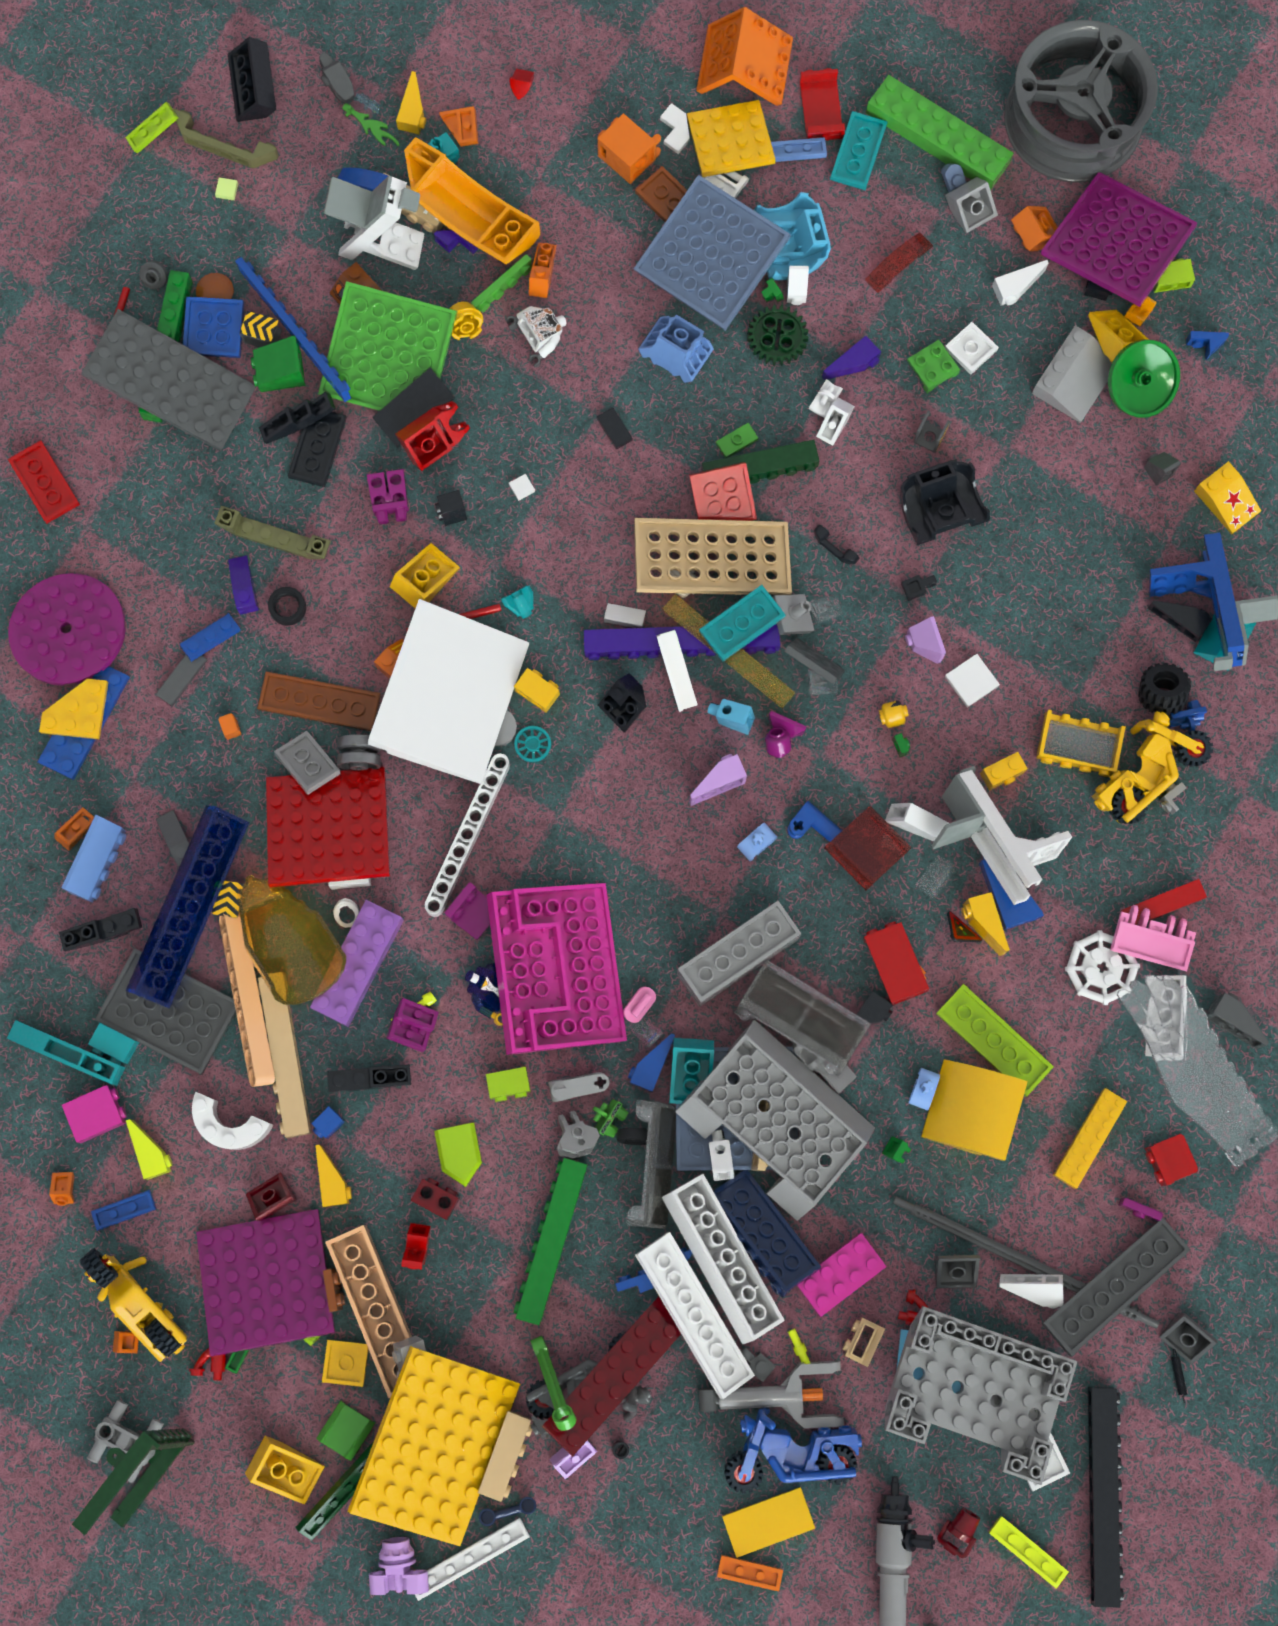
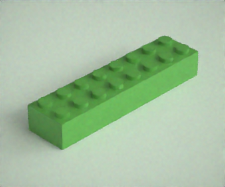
(938, 131)

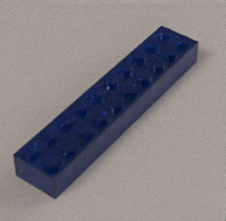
(187, 906)

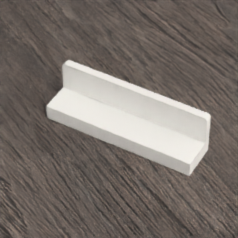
(676, 670)

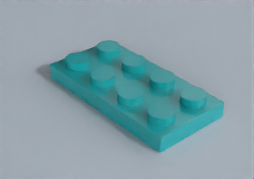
(858, 150)
(742, 623)

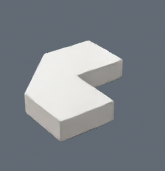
(677, 121)

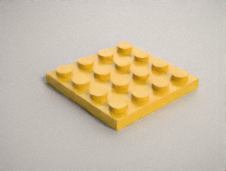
(730, 138)

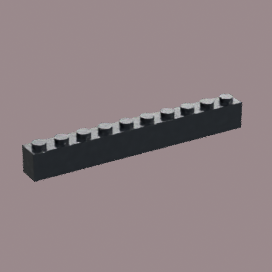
(1104, 1497)

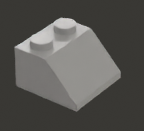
(972, 204)

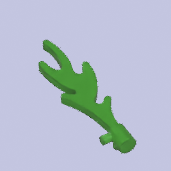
(374, 125)

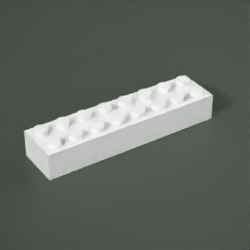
(723, 1259)

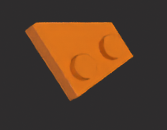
(462, 125)

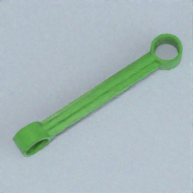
(553, 1386)

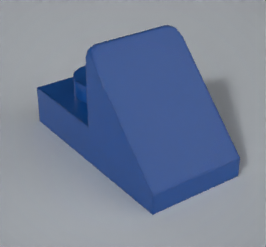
(1211, 341)

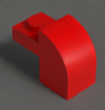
(416, 1246)

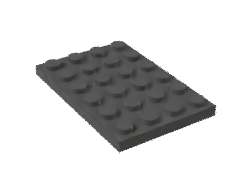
(183, 1032)

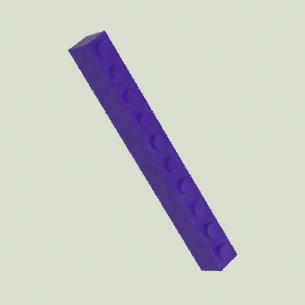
(643, 641)

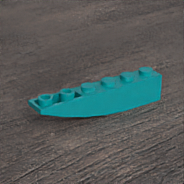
(66, 1053)

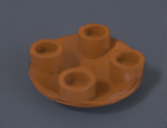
(215, 286)

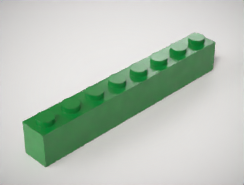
(172, 315)
(551, 1241)

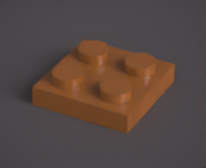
(334, 1297)

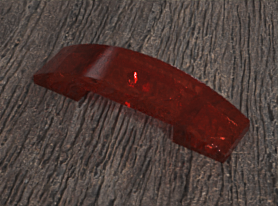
(897, 261)

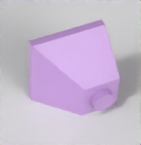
(926, 640)

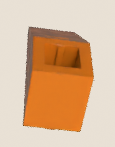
(542, 270)

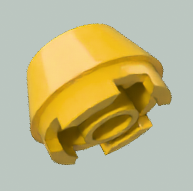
(467, 321)

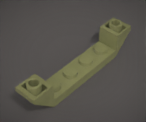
(263, 152)
(271, 536)

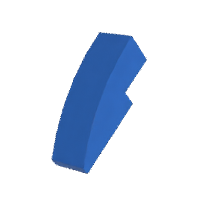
(362, 177)

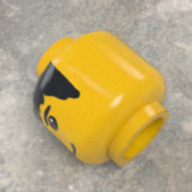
(893, 714)

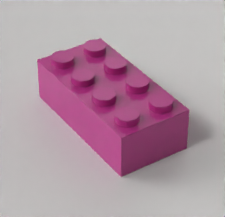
(841, 1274)

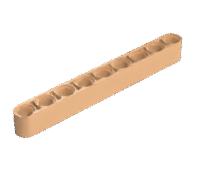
(247, 1003)

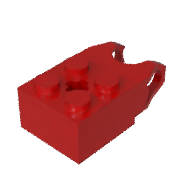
(431, 435)

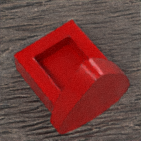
(521, 82)

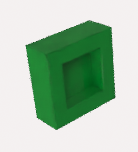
(901, 744)

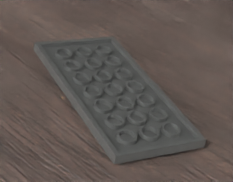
(168, 380)

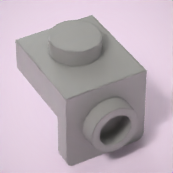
(1172, 791)

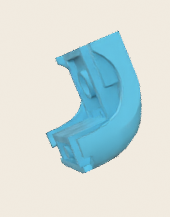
(808, 240)

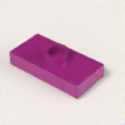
(1140, 1210)

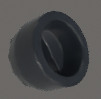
(623, 1452)

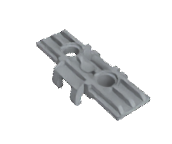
(816, 1064)

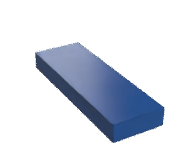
(123, 1210)

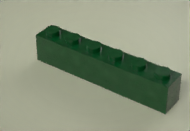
(773, 461)

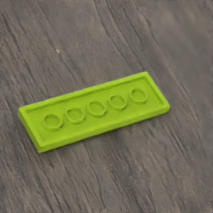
(994, 1038)

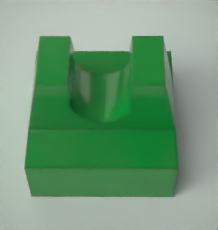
(772, 291)
(895, 1149)

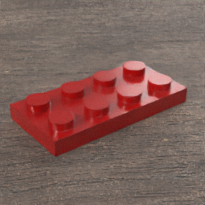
(43, 482)

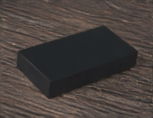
(614, 428)

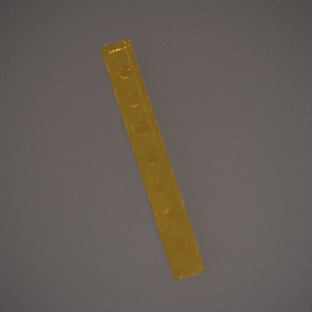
(740, 661)

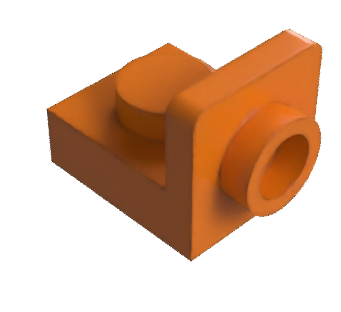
(62, 1188)

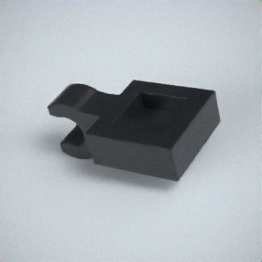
(916, 587)

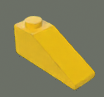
(411, 112)
(332, 1184)

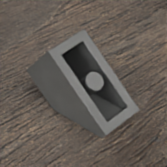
(1161, 467)

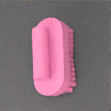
(639, 1004)

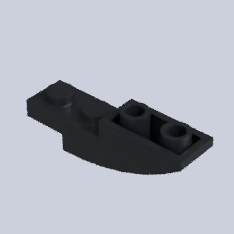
(100, 930)
(369, 1078)

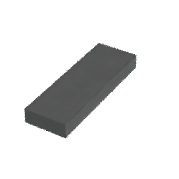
(180, 679)

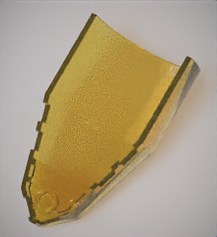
(288, 943)

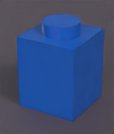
(327, 1123)

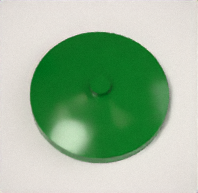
(1144, 378)

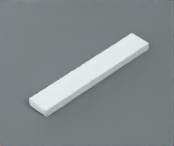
(475, 1555)

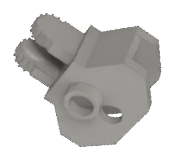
(576, 1137)

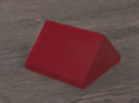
(270, 1197)

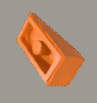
(74, 829)

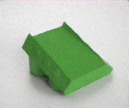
(345, 1430)

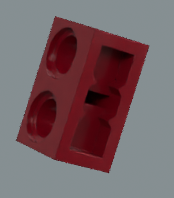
(433, 1203)

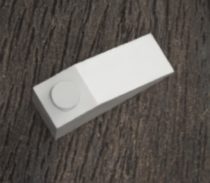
(1014, 284)
(1037, 1288)

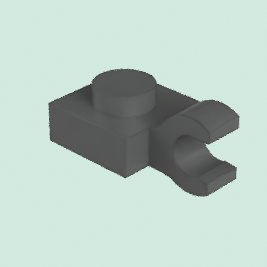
(759, 1364)

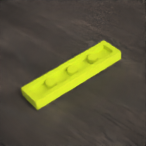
(1028, 1552)

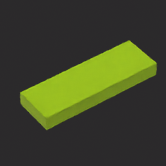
(151, 127)

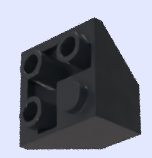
(624, 702)

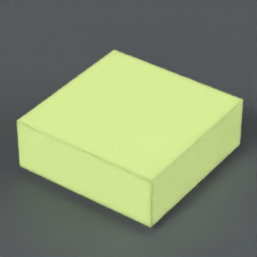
(226, 189)

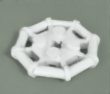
(1091, 971)

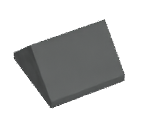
(957, 1271)
(1187, 1338)

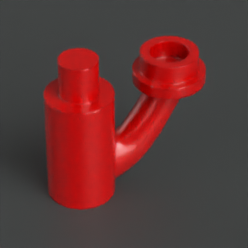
(910, 1315)
(217, 1365)

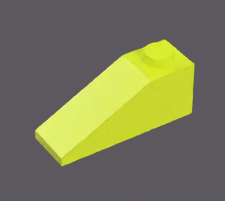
(150, 1155)

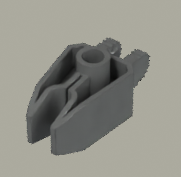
(336, 77)

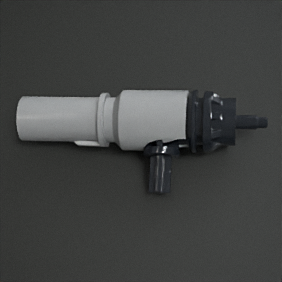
(894, 1554)

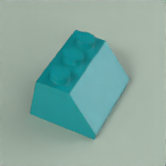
(1210, 645)

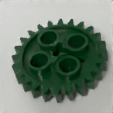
(760, 332)

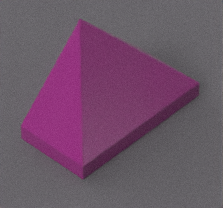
(794, 728)

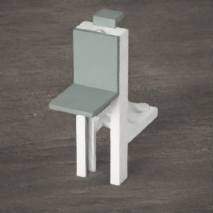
(375, 215)
(973, 815)

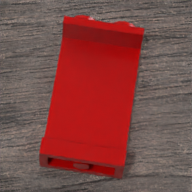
(821, 104)
(896, 962)

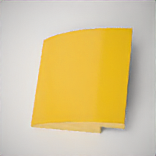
(974, 1109)

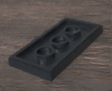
(411, 403)
(317, 450)

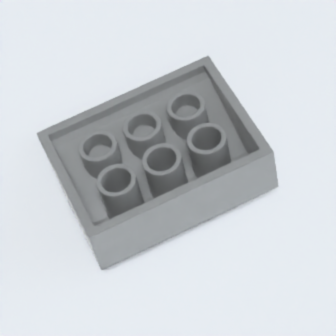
(1075, 375)

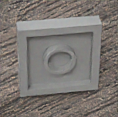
(797, 614)

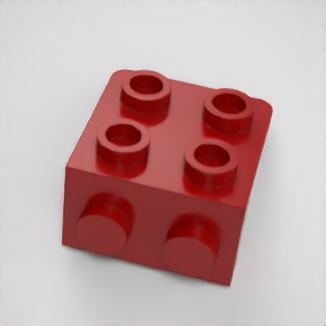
(1171, 1160)

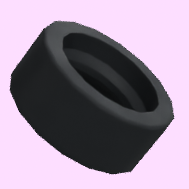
(286, 591)

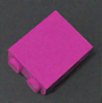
(94, 1113)

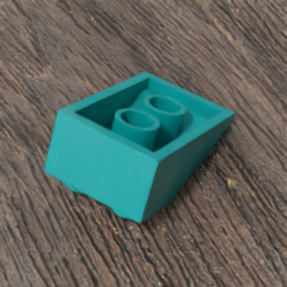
(690, 1064)

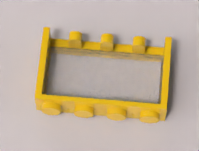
(1080, 744)

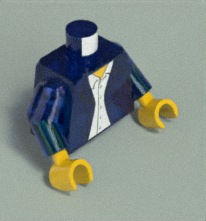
(484, 991)

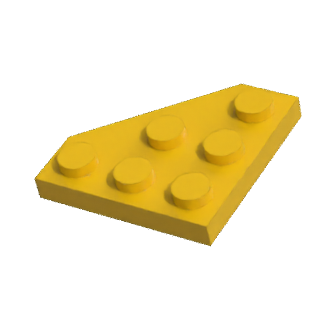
(77, 712)

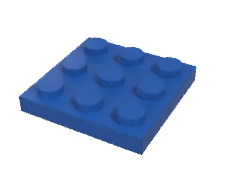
(213, 326)

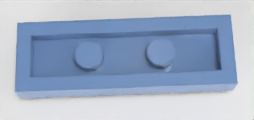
(799, 149)

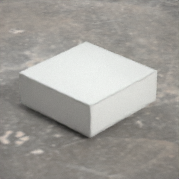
(521, 487)

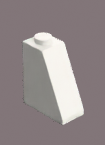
(915, 820)

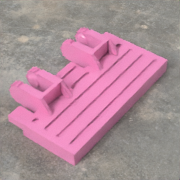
(1156, 941)

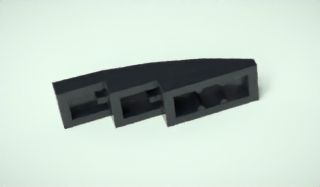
(295, 419)

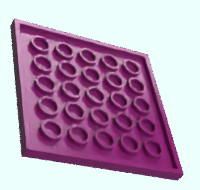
(1119, 239)
(264, 1282)

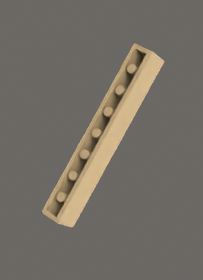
(286, 1065)

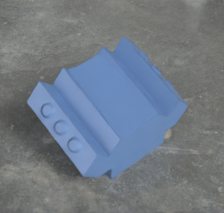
(677, 347)

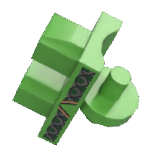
(606, 1115)

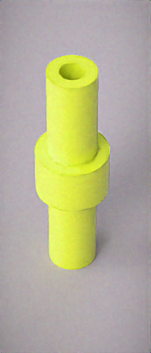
(799, 1348)

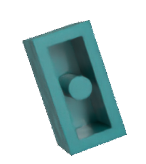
(113, 1043)

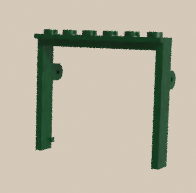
(170, 1441)

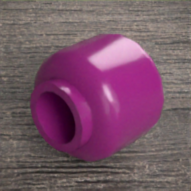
(778, 742)

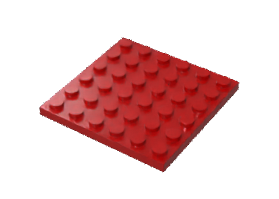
(330, 832)

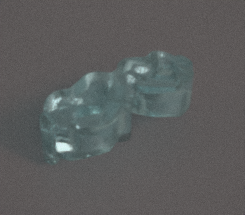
(373, 105)

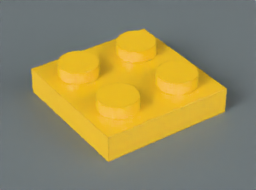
(345, 1363)

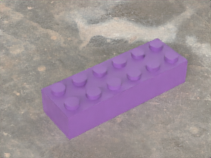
(365, 951)

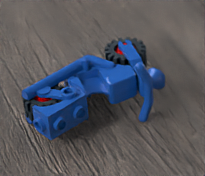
(789, 1460)

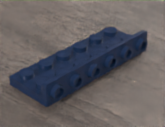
(766, 1234)

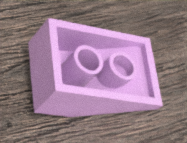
(722, 778)

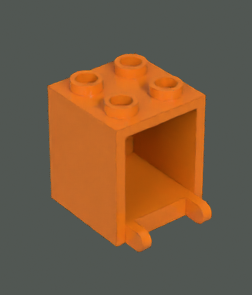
(627, 148)

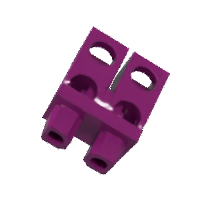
(388, 502)

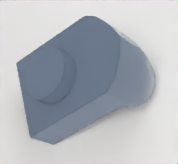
(953, 176)

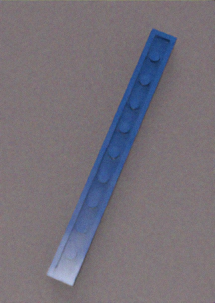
(289, 323)

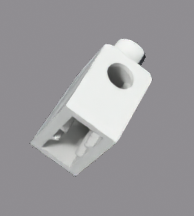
(721, 1163)

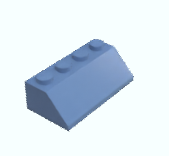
(94, 859)

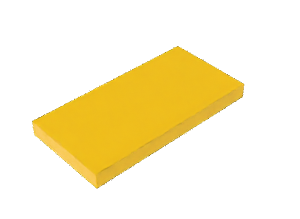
(768, 1522)

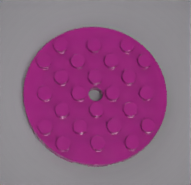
(74, 656)

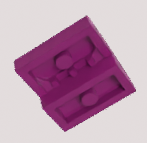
(412, 1025)

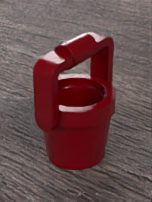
(963, 1528)

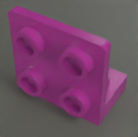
(470, 911)

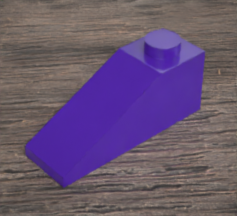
(856, 359)
(242, 585)

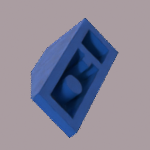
(650, 1067)

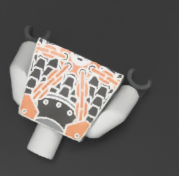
(540, 329)

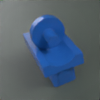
(1190, 717)

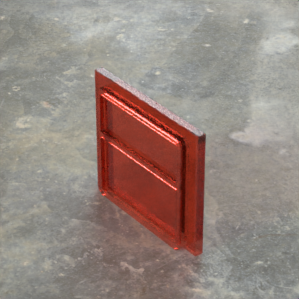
(867, 848)

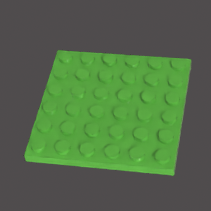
(385, 344)

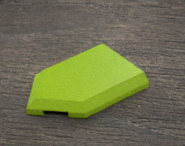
(459, 1152)

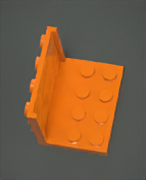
(746, 51)

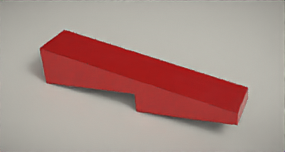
(1171, 900)

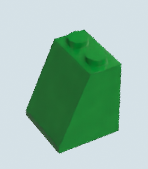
(278, 365)

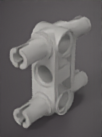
(120, 1436)

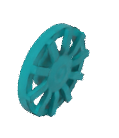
(532, 744)

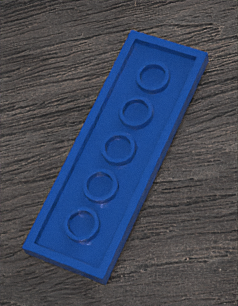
(68, 753)

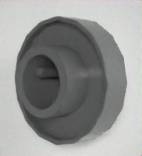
(153, 274)

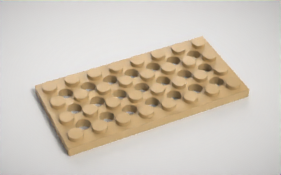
(703, 565)

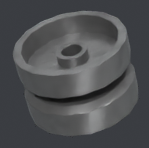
(357, 753)

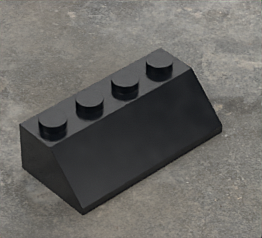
(251, 80)

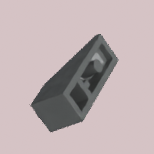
(174, 835)

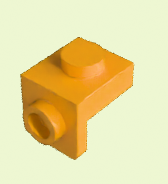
(1139, 314)

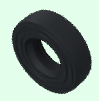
(632, 1136)

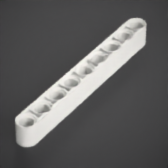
(467, 844)

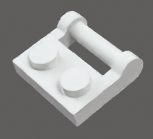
(727, 185)

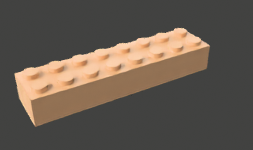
(370, 1299)

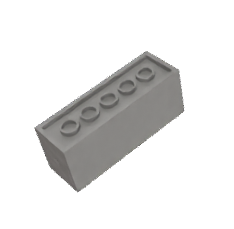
(738, 953)

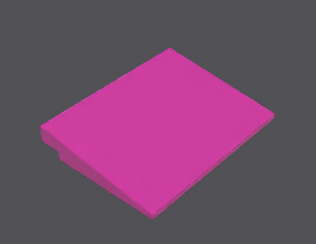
(556, 967)

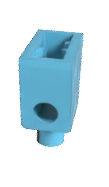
(733, 715)

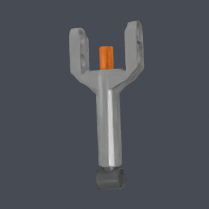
(787, 1395)

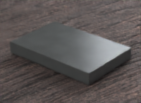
(814, 660)

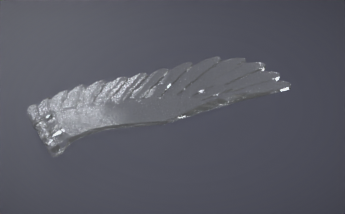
(1196, 1067)

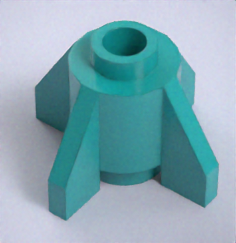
(520, 602)

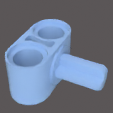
(757, 841)
(924, 1089)

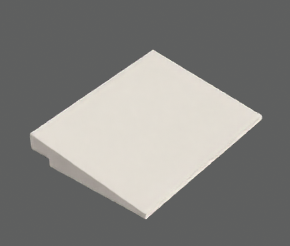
(448, 692)

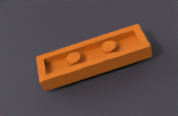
(749, 1573)

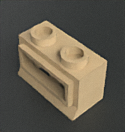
(870, 1349)

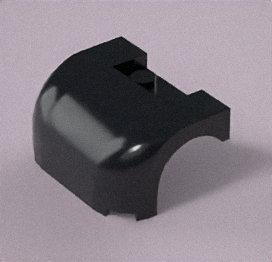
(941, 500)

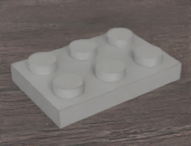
(307, 762)

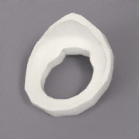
(341, 903)

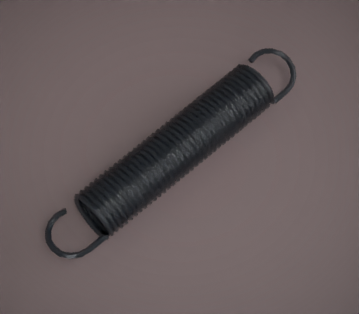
(1178, 1372)

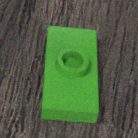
(737, 440)

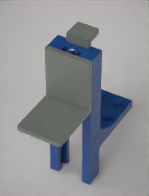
(1229, 614)

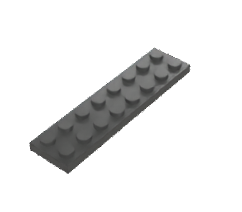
(1116, 1287)

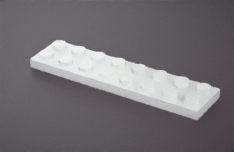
(695, 1315)

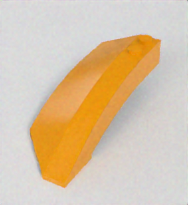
(467, 205)

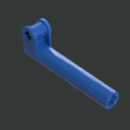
(809, 817)

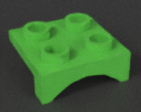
(933, 365)

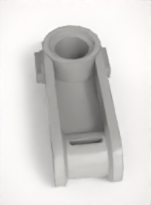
(576, 1086)

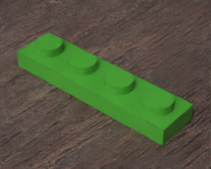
(507, 280)

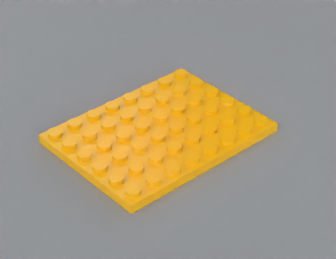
(433, 1447)

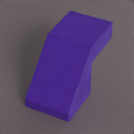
(449, 240)

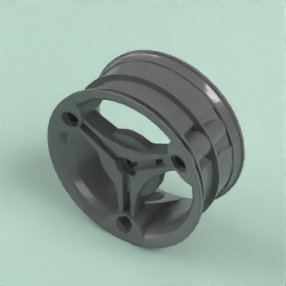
(1081, 94)

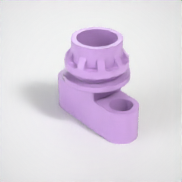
(396, 1560)

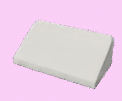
(624, 616)

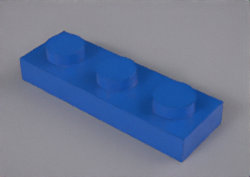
(209, 637)

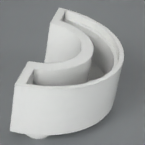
(210, 1127)

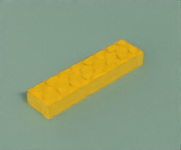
(1090, 1138)

